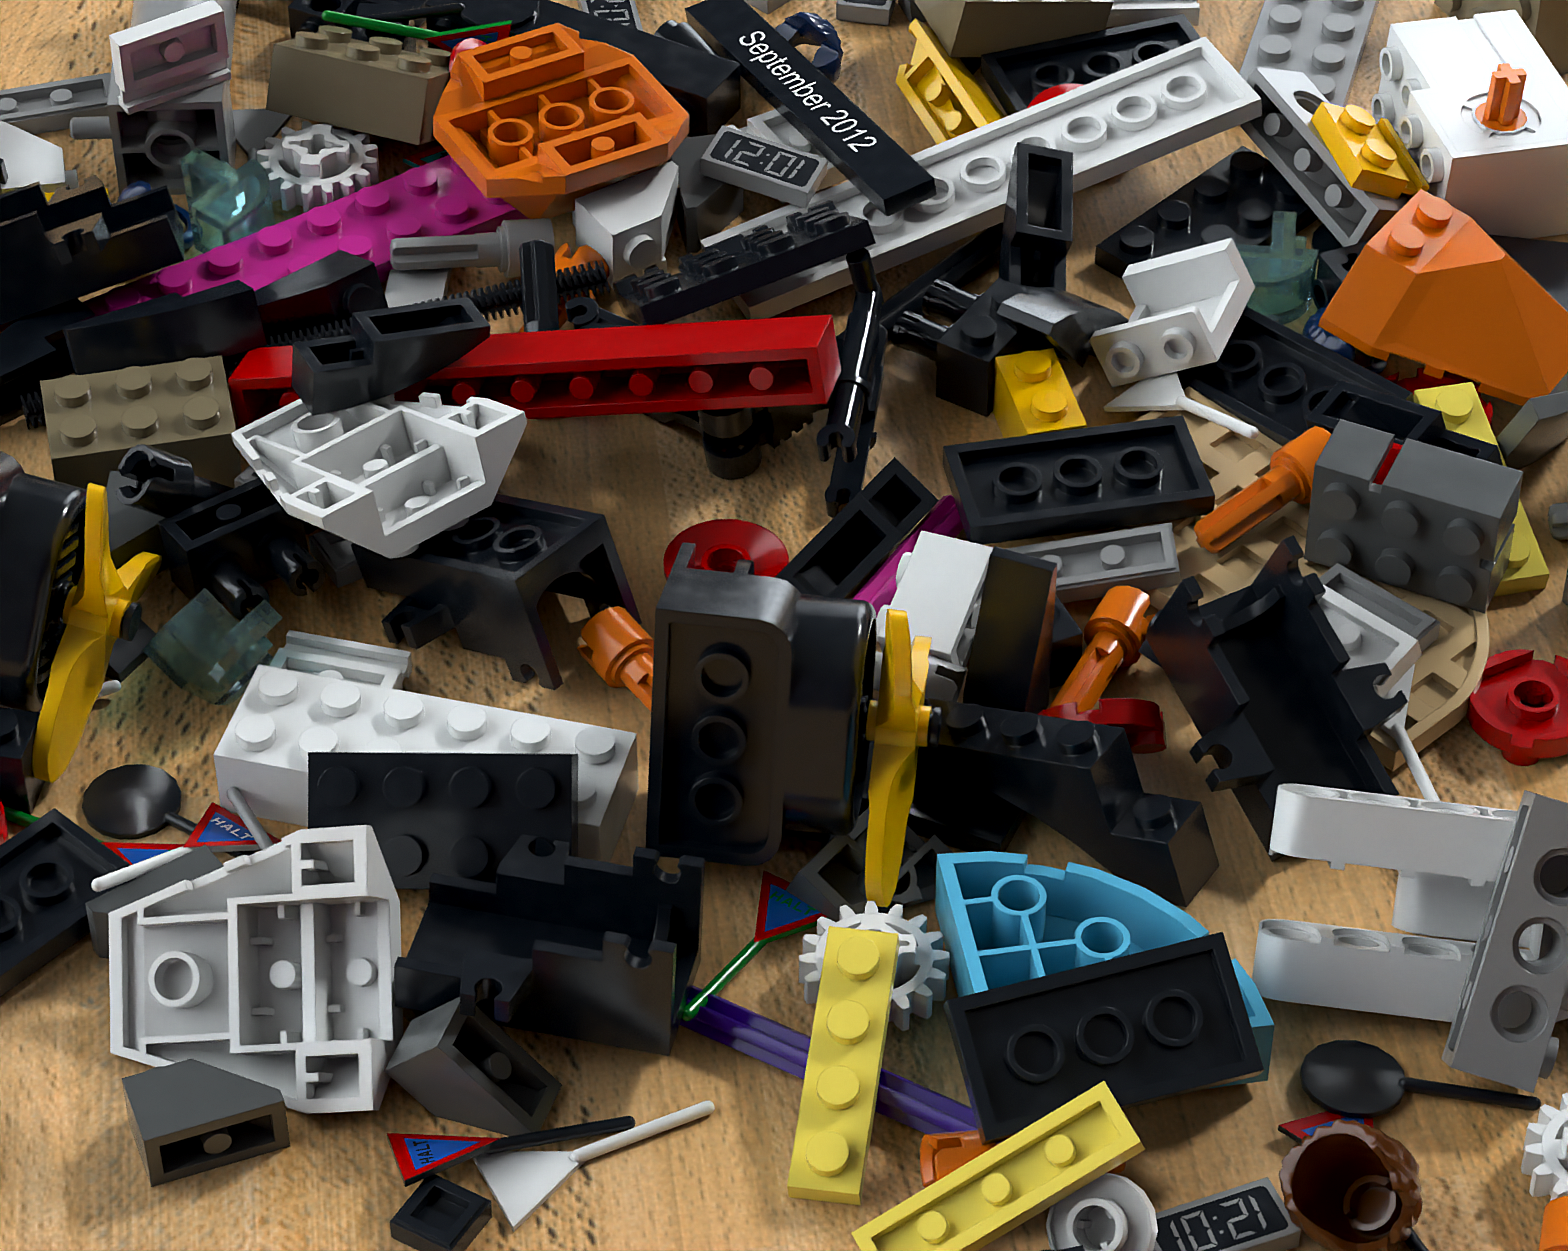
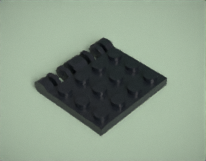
(742, 265)

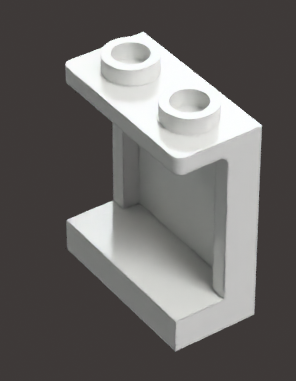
(1181, 313)

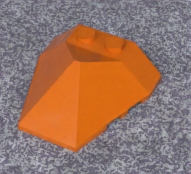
(1451, 300)

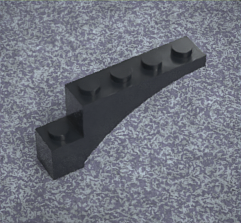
(1082, 786)

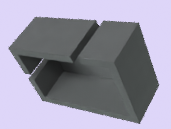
(1429, 528)

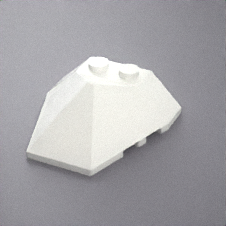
(386, 467)
(268, 971)

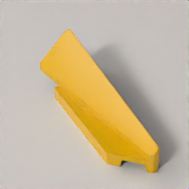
(943, 89)

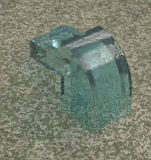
(225, 201)
(1281, 271)
(210, 650)

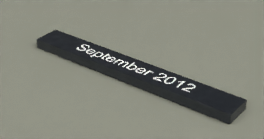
(813, 105)

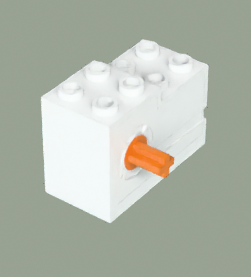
(1481, 119)

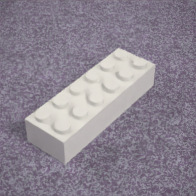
(301, 713)

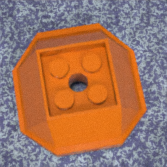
(554, 119)

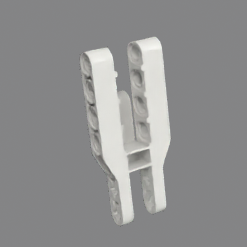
(1445, 881)

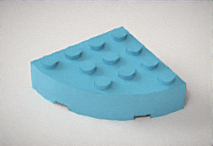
(1032, 921)

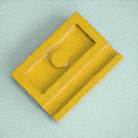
(1368, 152)

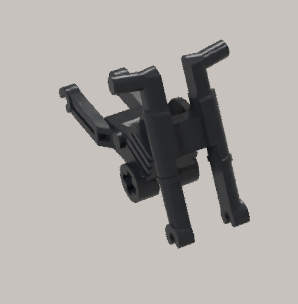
(851, 404)

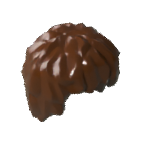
(1352, 1188)

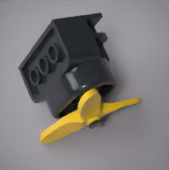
(60, 606)
(773, 717)

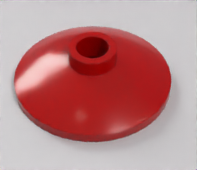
(726, 541)

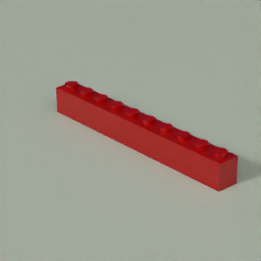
(605, 370)

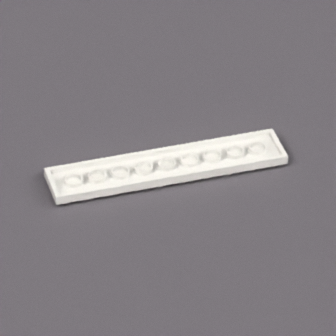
(1105, 124)

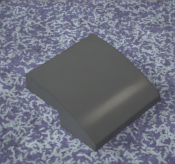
(1536, 428)

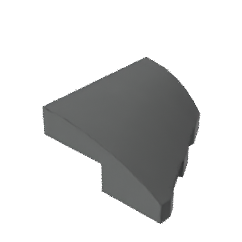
(838, 873)

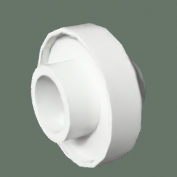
(1104, 1217)

